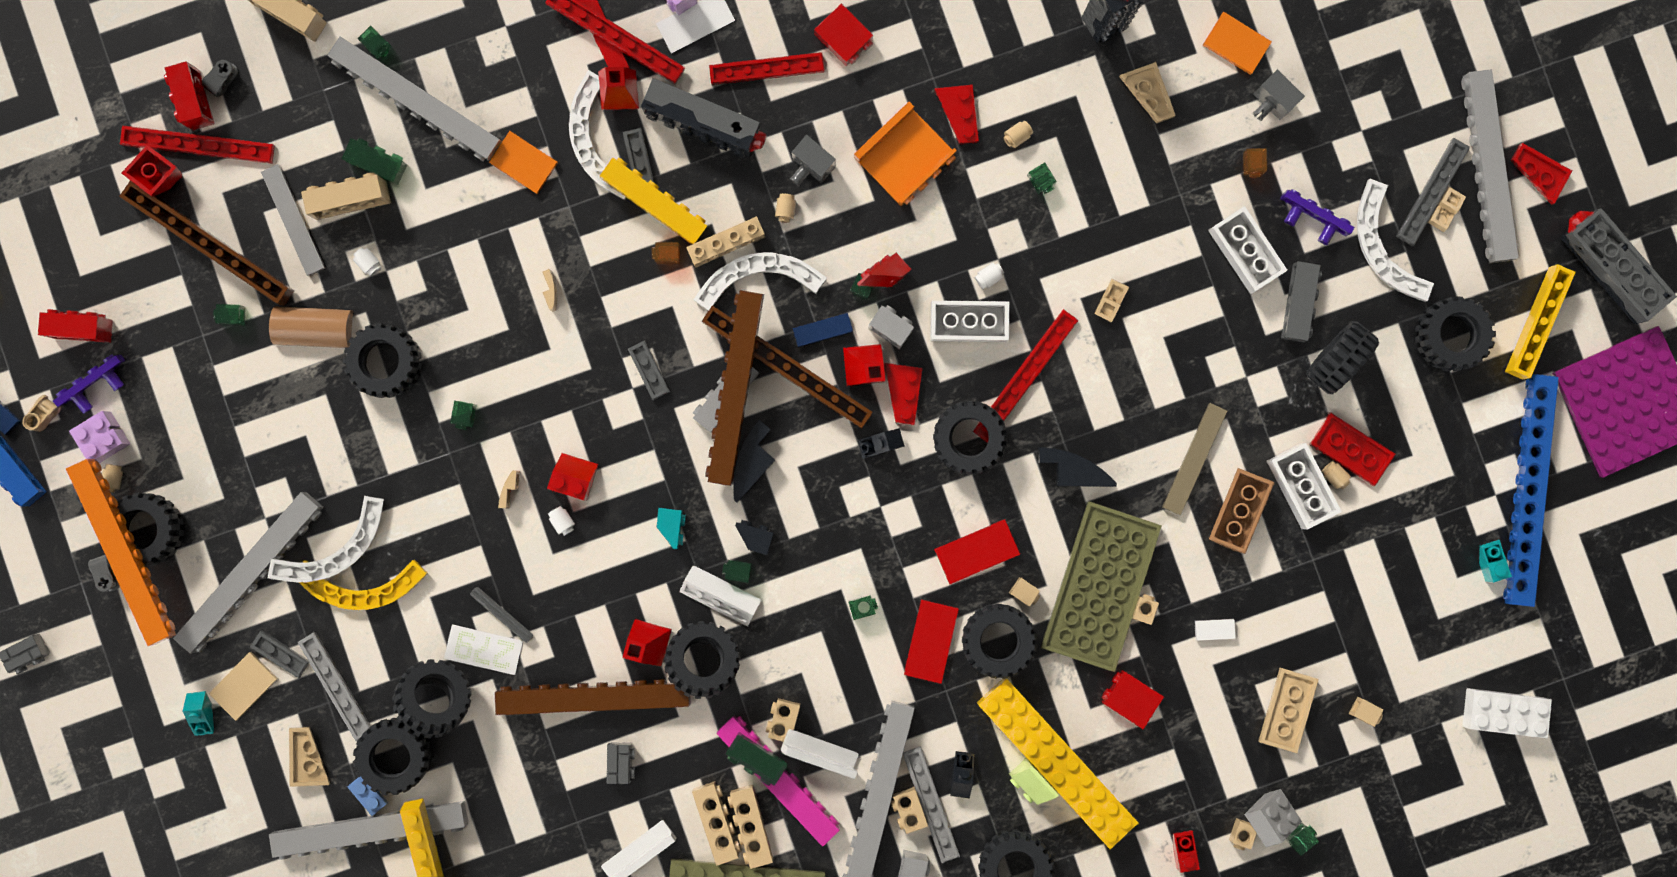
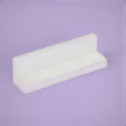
(720, 595)
(820, 753)
(640, 851)

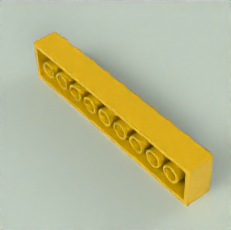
(1057, 762)

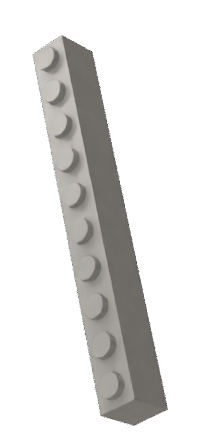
(414, 98)
(1490, 166)
(248, 572)
(879, 790)
(361, 830)

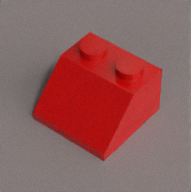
(152, 172)
(573, 476)

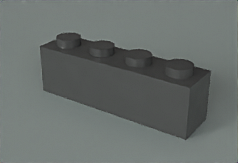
(1300, 302)

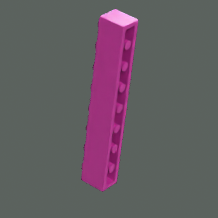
(788, 791)

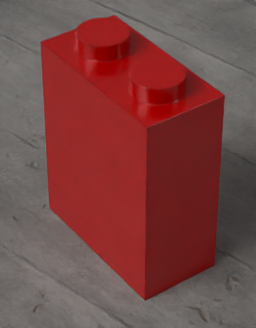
(844, 35)
(1131, 699)

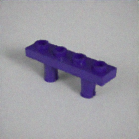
(1324, 216)
(96, 373)

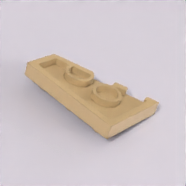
(1150, 91)
(304, 759)

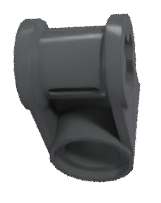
(218, 80)
(102, 574)

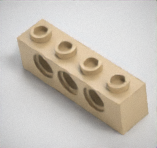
(726, 242)
(720, 853)
(763, 855)

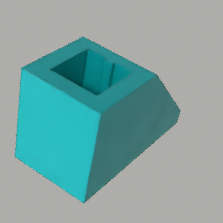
(669, 524)
(1493, 562)
(199, 713)

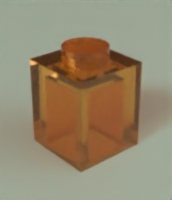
(1255, 162)
(666, 252)

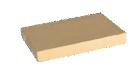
(243, 686)

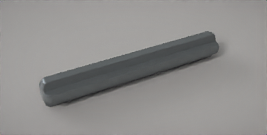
(501, 614)

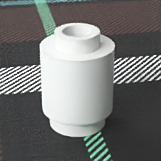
(367, 261)
(989, 275)
(561, 521)

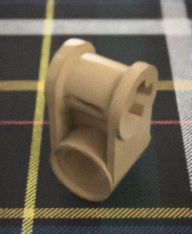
(44, 411)

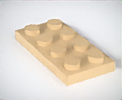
(1288, 710)

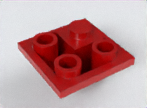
(618, 88)
(864, 365)
(647, 643)

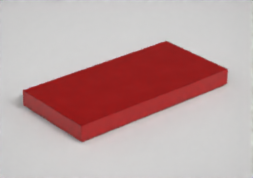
(1352, 449)
(977, 551)
(931, 641)

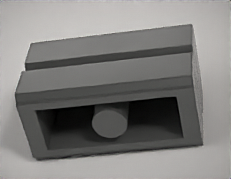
(24, 653)
(620, 763)

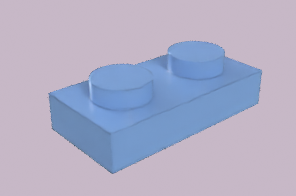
(370, 800)

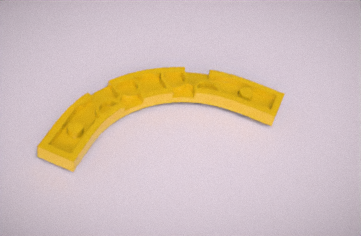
(367, 599)

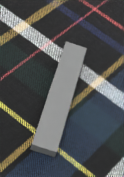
(293, 220)
(334, 685)
(931, 804)

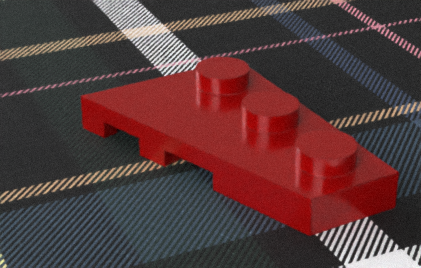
(960, 111)
(1543, 172)
(904, 391)

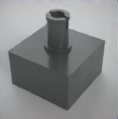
(1277, 96)
(812, 161)

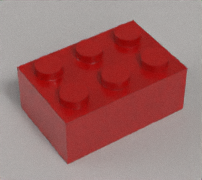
(188, 96)
(75, 326)

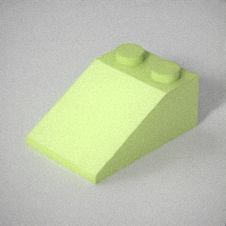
(1033, 783)

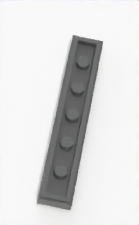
(1433, 191)

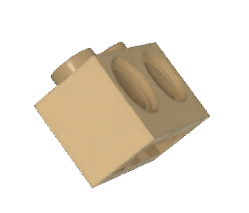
(778, 719)
(912, 809)

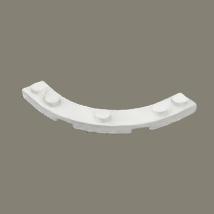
(579, 130)
(1374, 251)
(754, 264)
(339, 560)

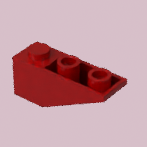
(885, 273)

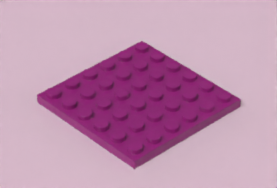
(1624, 400)

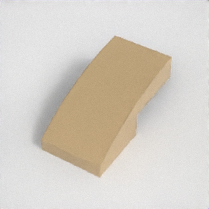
(1446, 209)
(551, 294)
(1111, 300)
(511, 482)

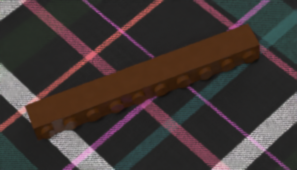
(207, 244)
(794, 372)
(735, 388)
(588, 698)

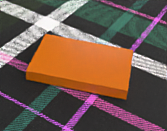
(1237, 43)
(523, 162)

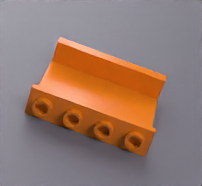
(904, 155)

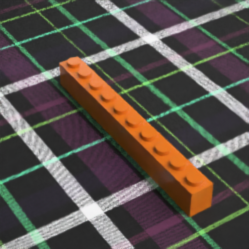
(121, 551)

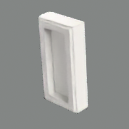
(1215, 629)

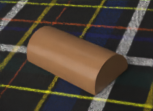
(310, 327)
(1241, 511)

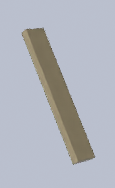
(1194, 459)

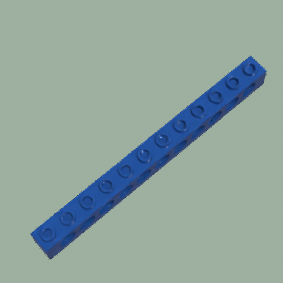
(1548, 386)

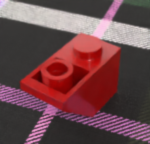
(1185, 851)

